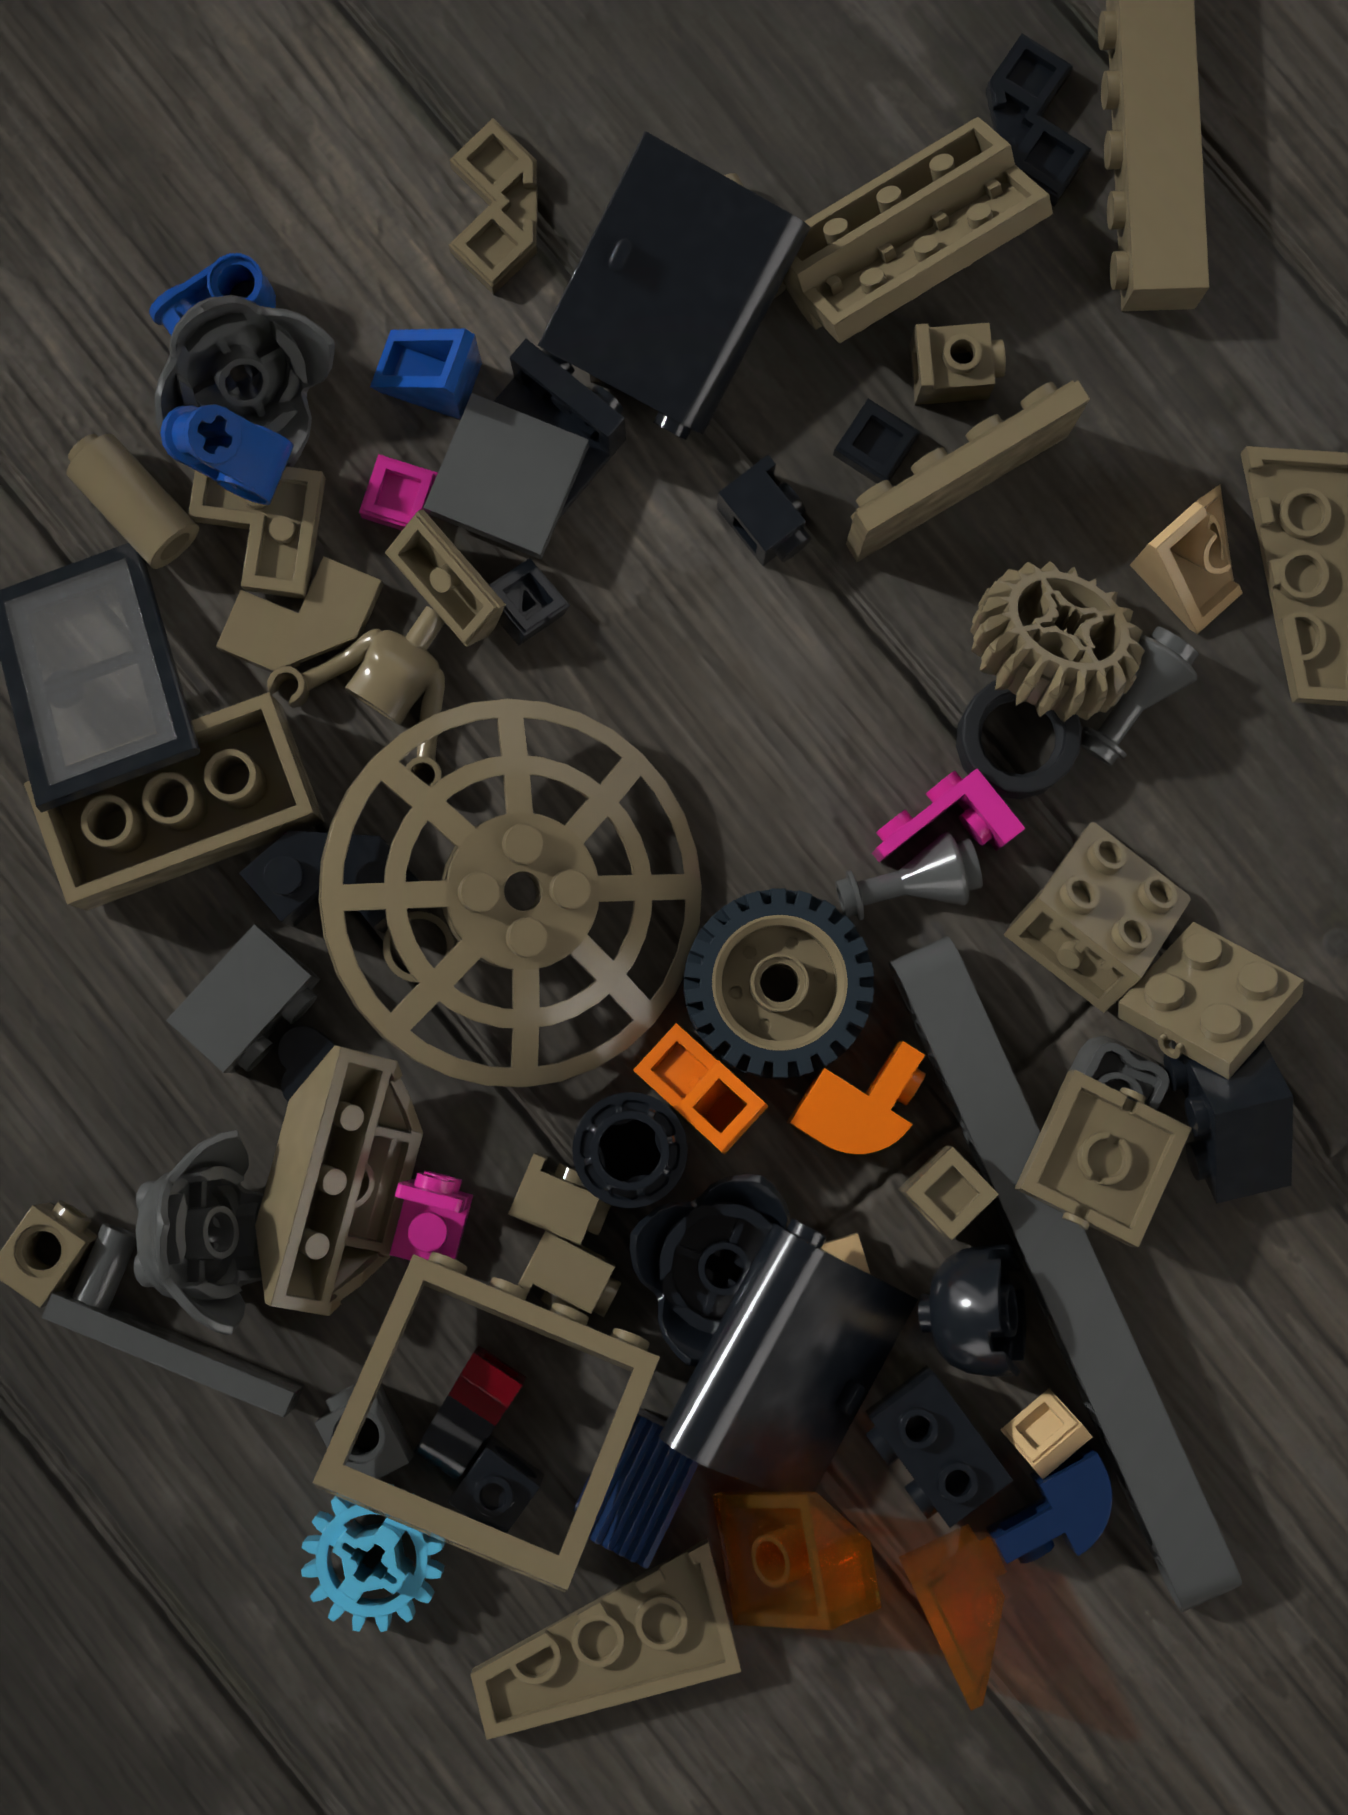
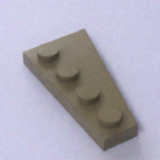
(1303, 544)
(623, 1647)

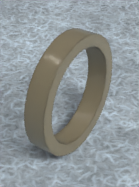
(418, 915)

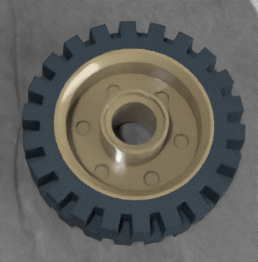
(829, 973)

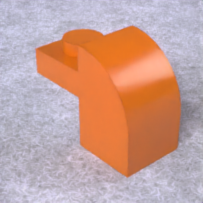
(859, 1121)

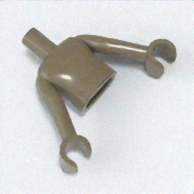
(390, 679)

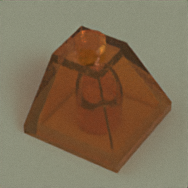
(793, 1561)
(962, 1603)

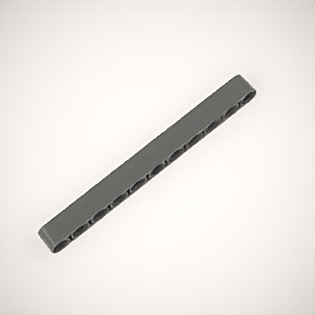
(1066, 1279)

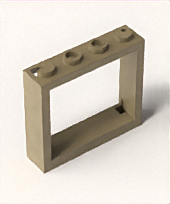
(509, 1303)

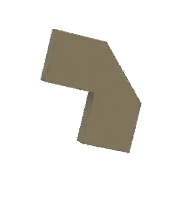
(506, 231)
(328, 620)

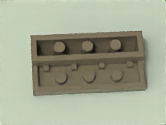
(912, 229)

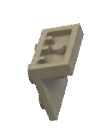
(1099, 918)

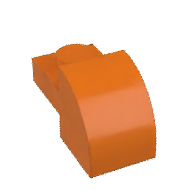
(700, 1088)

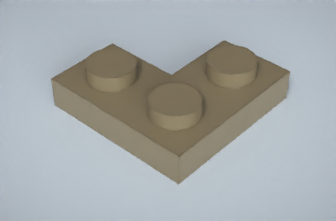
(279, 533)

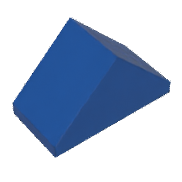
(429, 368)

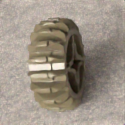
(1056, 641)

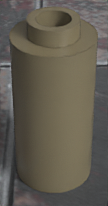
(131, 499)

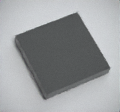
(506, 476)

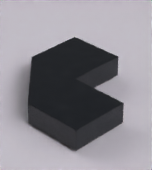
(1018, 99)

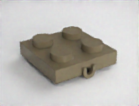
(1210, 1000)
(1103, 1158)

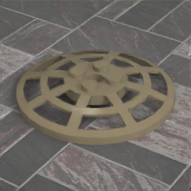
(476, 902)

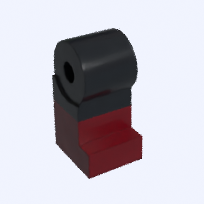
(469, 1412)

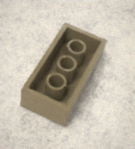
(187, 815)

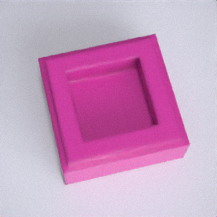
(396, 492)

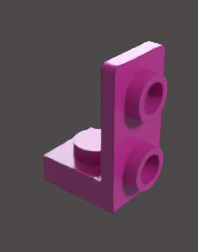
(984, 816)
(430, 1216)

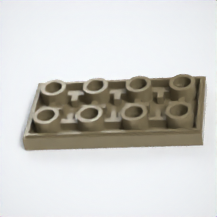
(948, 478)

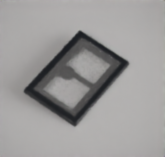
(92, 677)

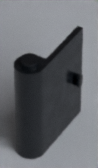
(686, 289)
(787, 1365)

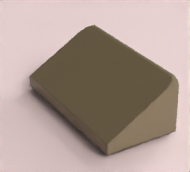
(446, 579)

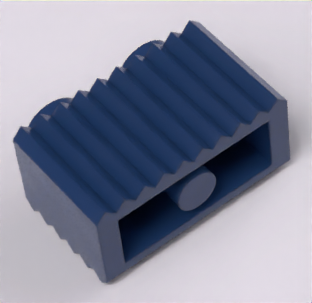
(641, 1493)

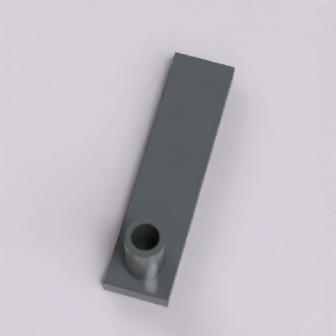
(90, 1313)

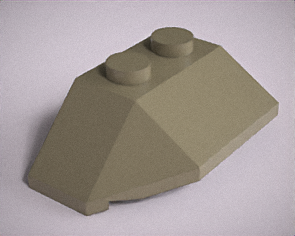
(335, 1181)

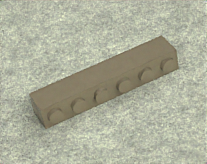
(1154, 154)

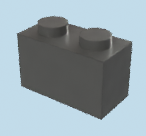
(245, 1002)

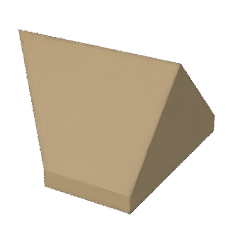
(1192, 563)

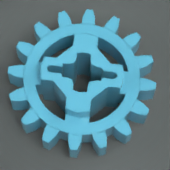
(392, 1573)

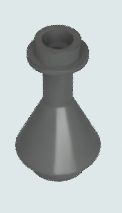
(1162, 672)
(939, 873)

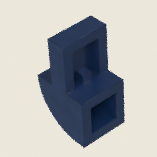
(1072, 1504)

